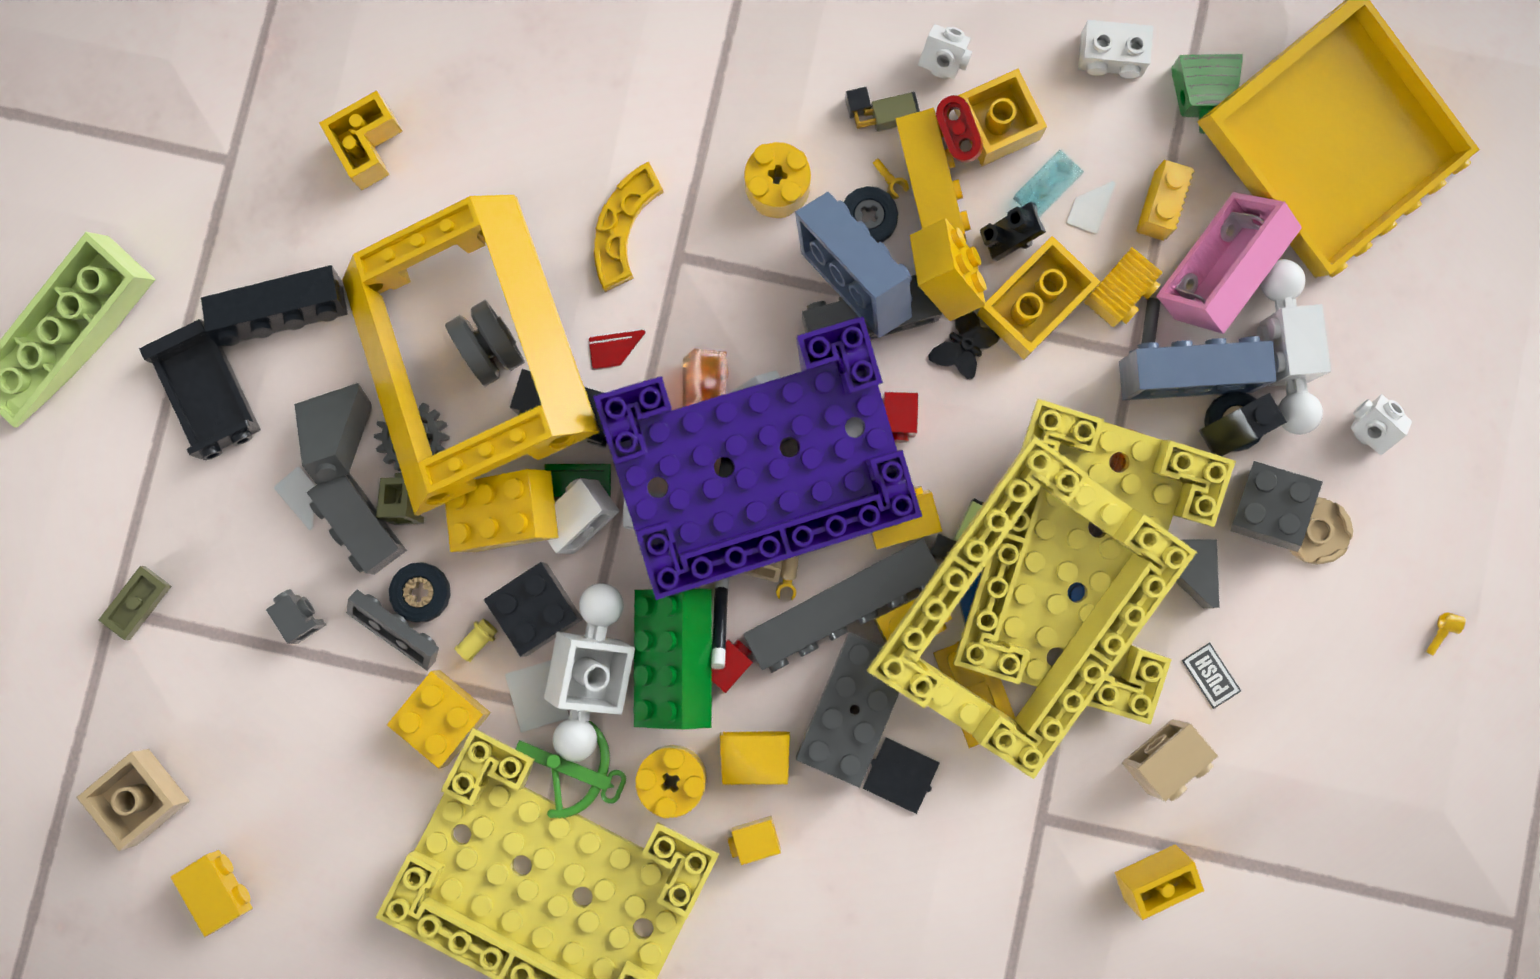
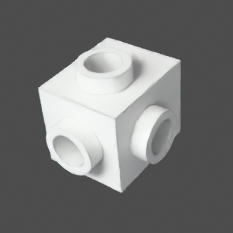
(945, 52)
(1380, 424)

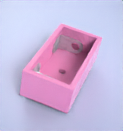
(1229, 265)

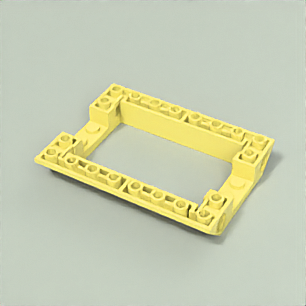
(1093, 650)

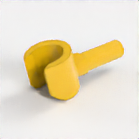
(890, 179)
(1446, 623)

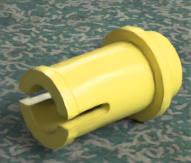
(476, 639)

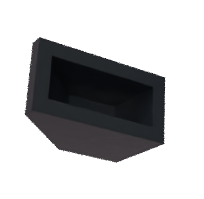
(1243, 425)

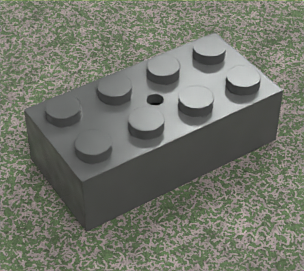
(836, 738)

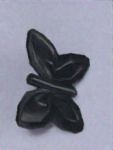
(966, 346)

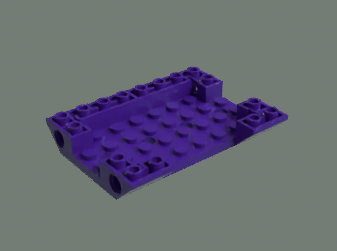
(769, 502)

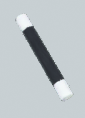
(719, 624)

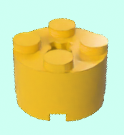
(775, 161)
(665, 800)

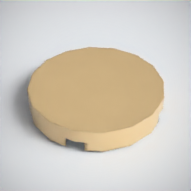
(1326, 534)

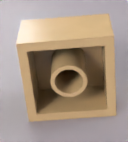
(1170, 760)
(133, 799)

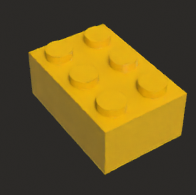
(1038, 297)
(503, 512)

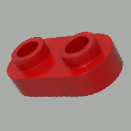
(959, 130)

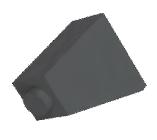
(331, 431)

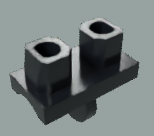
(1013, 231)

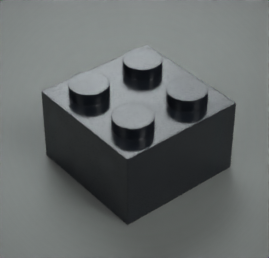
(533, 609)

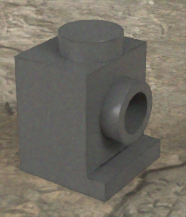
(294, 617)

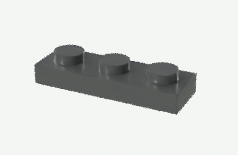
(392, 629)

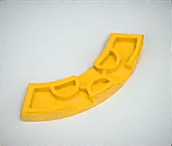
(616, 223)

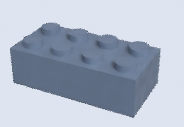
(854, 264)
(1197, 369)

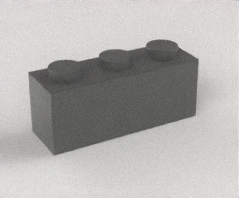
(355, 524)

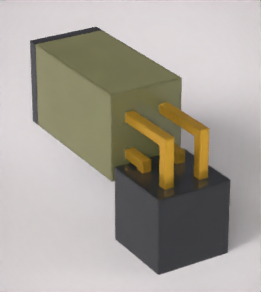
(883, 110)

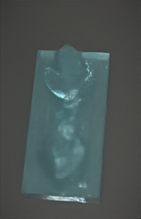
(1049, 182)

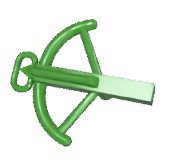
(597, 780)

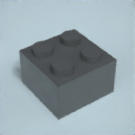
(1276, 506)

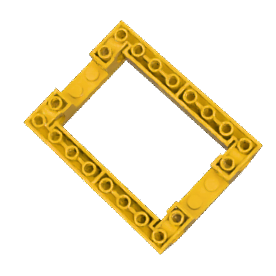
(542, 431)

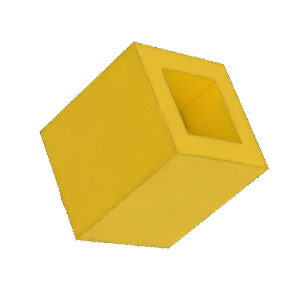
(754, 840)

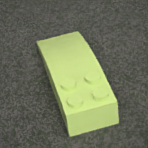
(67, 323)

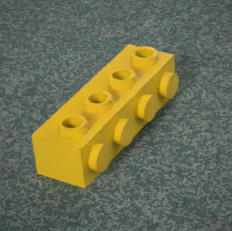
(929, 170)

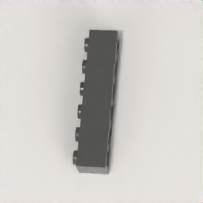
(840, 605)

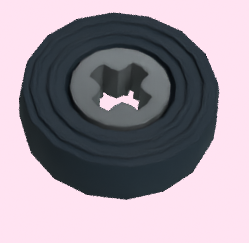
(881, 202)

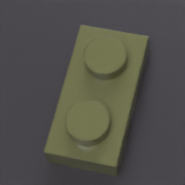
(134, 603)

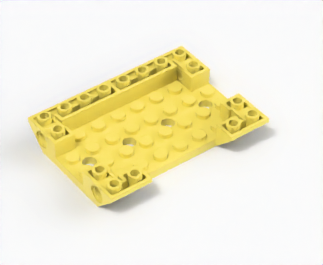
(1023, 588)
(528, 924)

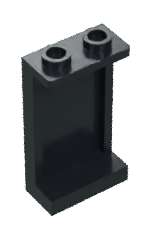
(202, 390)

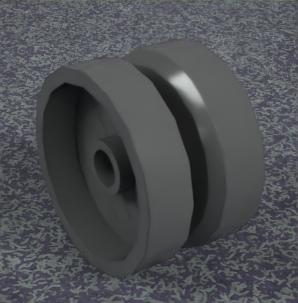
(481, 345)

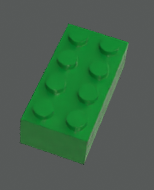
(673, 660)

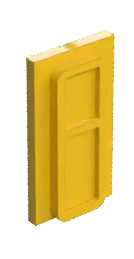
(983, 685)

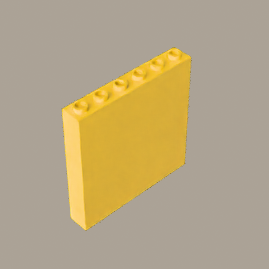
(1341, 135)

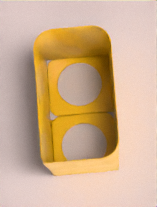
(754, 757)

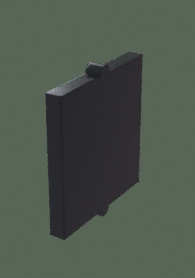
(901, 775)

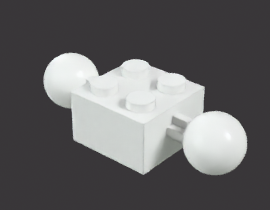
(1298, 345)
(588, 673)

